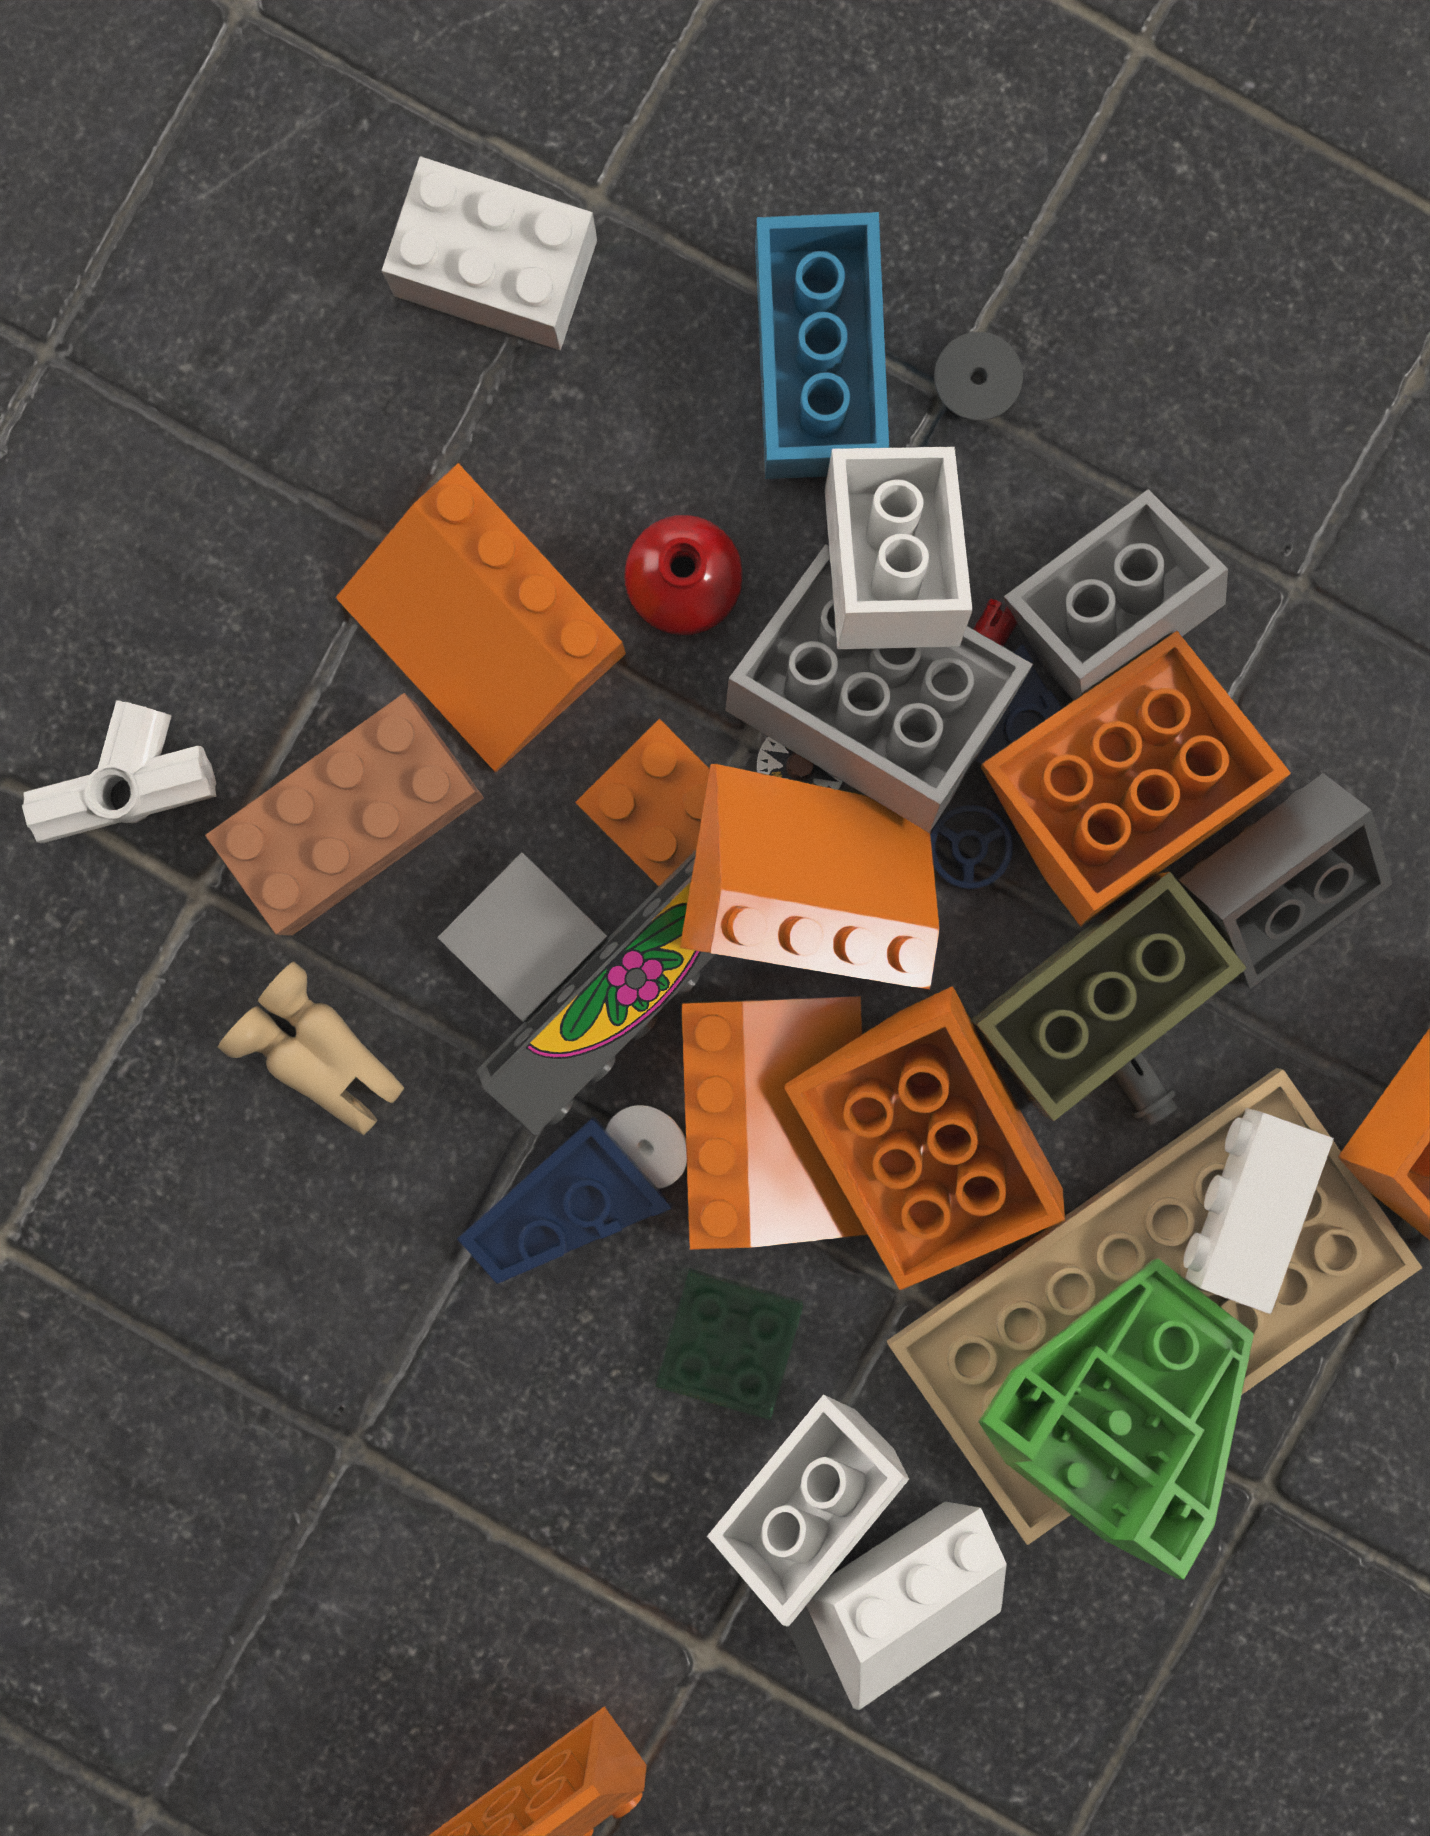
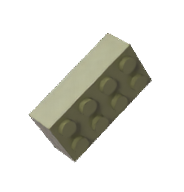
(1107, 995)

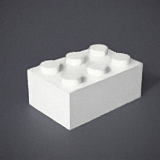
(490, 253)
(897, 548)

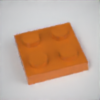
(651, 801)

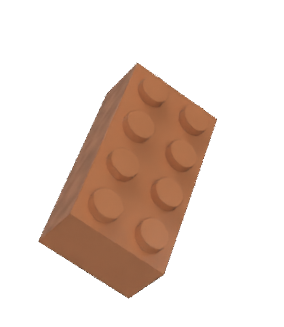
(344, 816)

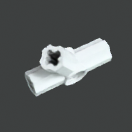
(129, 754)

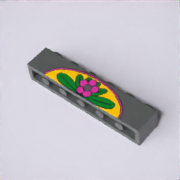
(597, 1010)

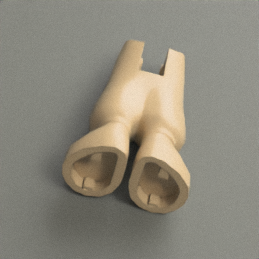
(321, 1055)

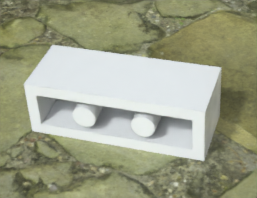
(1256, 1209)

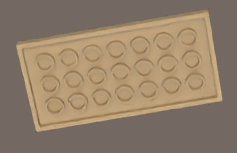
(992, 1324)

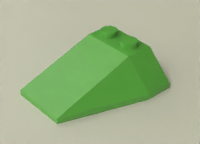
(1131, 1416)

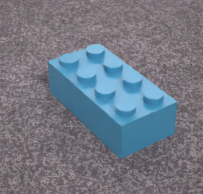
(820, 339)

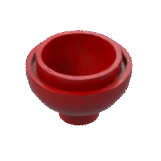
(690, 602)

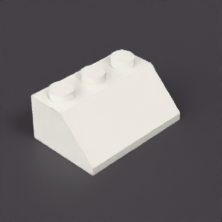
(809, 1507)
(909, 1599)

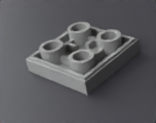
(522, 937)

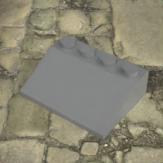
(878, 718)

